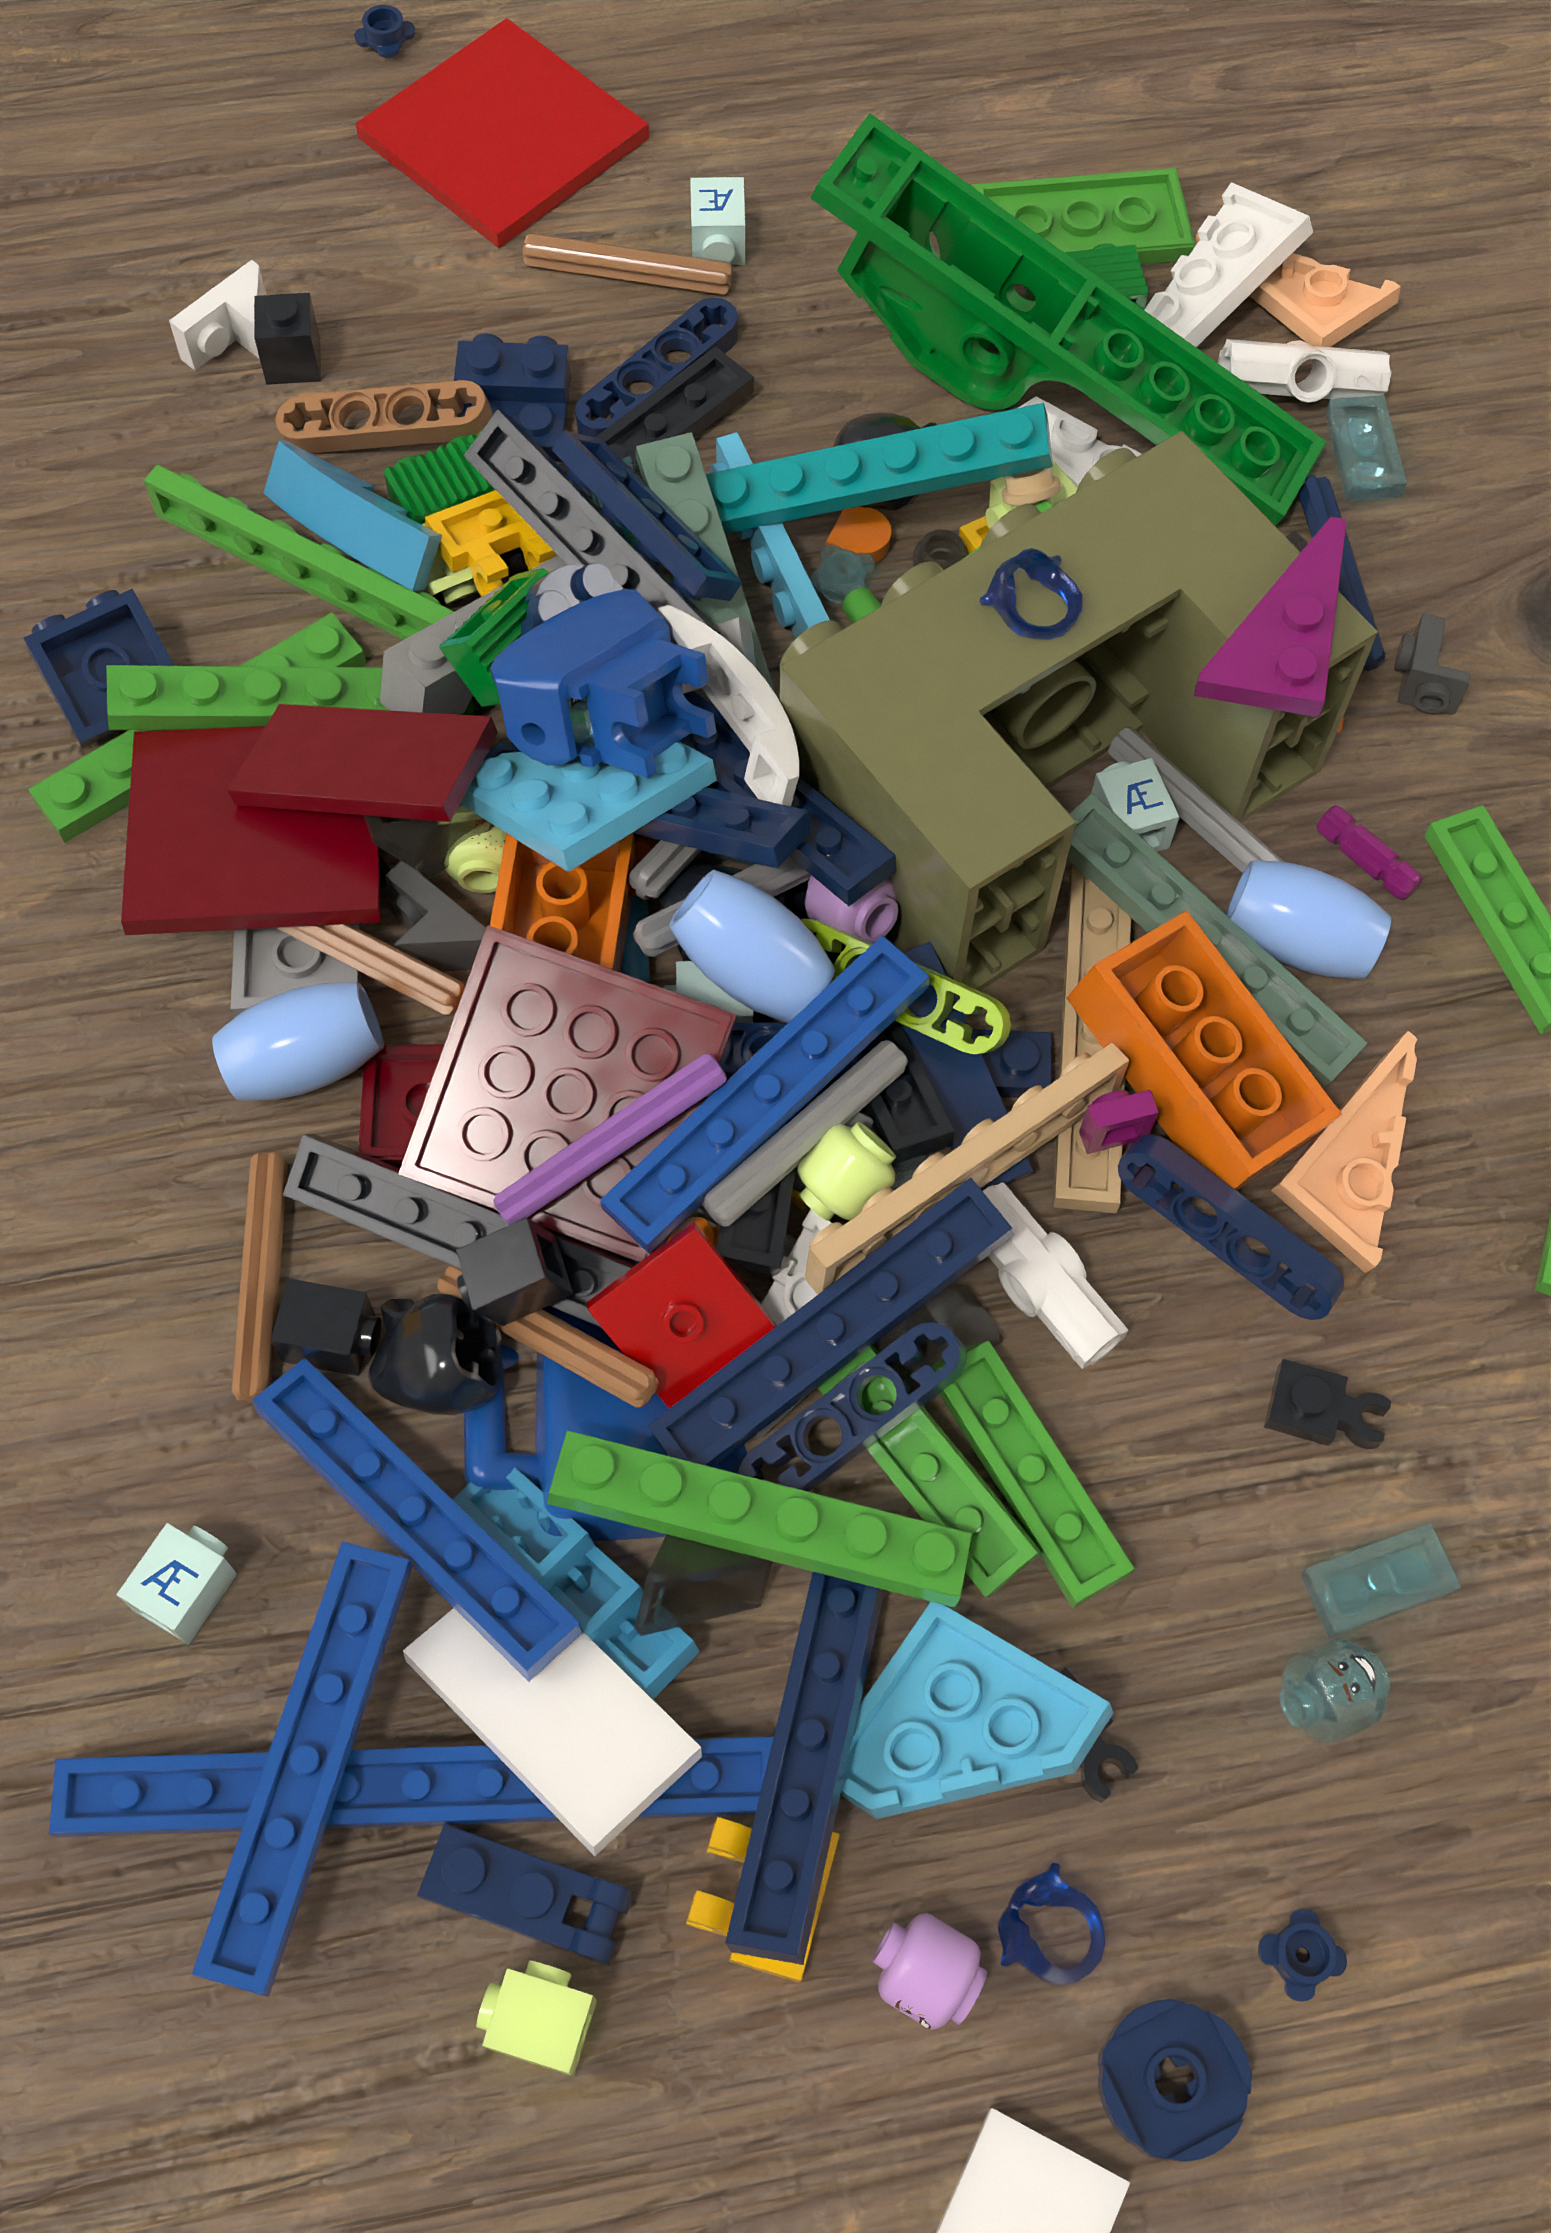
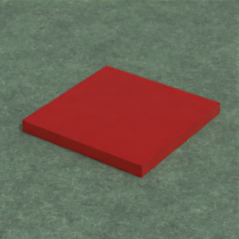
(502, 132)

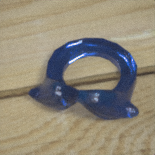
(1046, 571)
(1021, 1948)

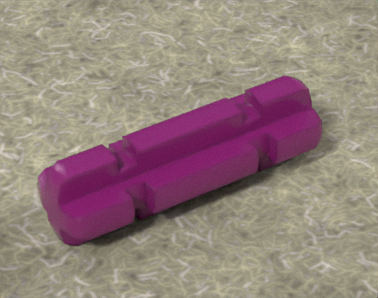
(1369, 852)

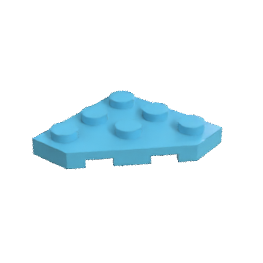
(579, 809)
(964, 1720)

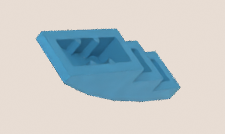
(351, 516)
(580, 1580)

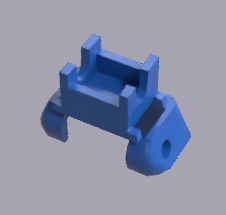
(625, 666)

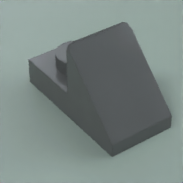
(439, 928)

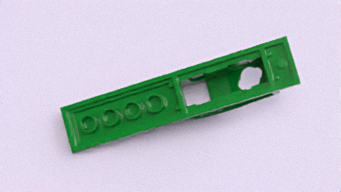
(1070, 334)

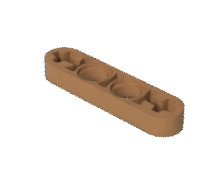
(385, 406)

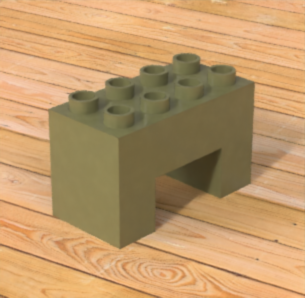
(963, 800)

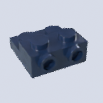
(521, 381)
(77, 649)

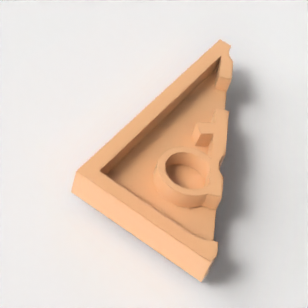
(1321, 300)
(1347, 1170)

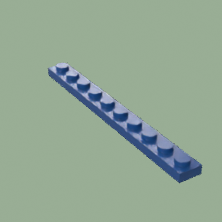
(376, 1790)

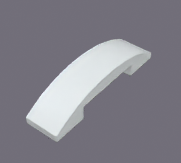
(746, 705)

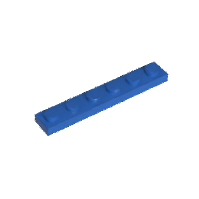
(764, 1093)
(418, 1519)
(303, 1771)

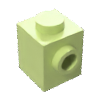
(537, 2017)

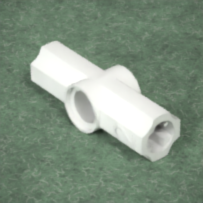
(1334, 371)
(1050, 1281)

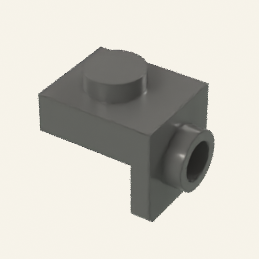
(1423, 681)

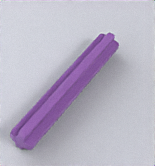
(610, 1139)

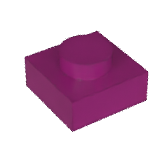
(1117, 1120)

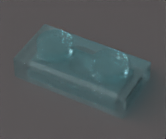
(1365, 448)
(1380, 1580)

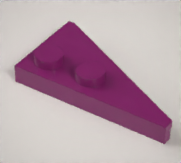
(1285, 642)

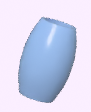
(1309, 919)
(751, 946)
(298, 1041)

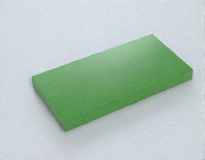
(1101, 209)

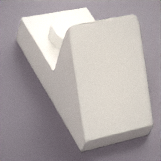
(219, 318)

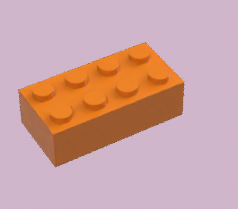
(568, 911)
(1205, 1051)

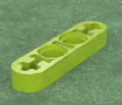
(970, 1002)

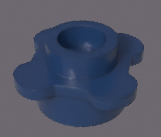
(384, 30)
(1323, 1961)

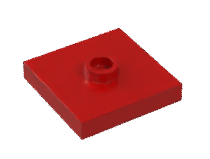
(681, 1314)

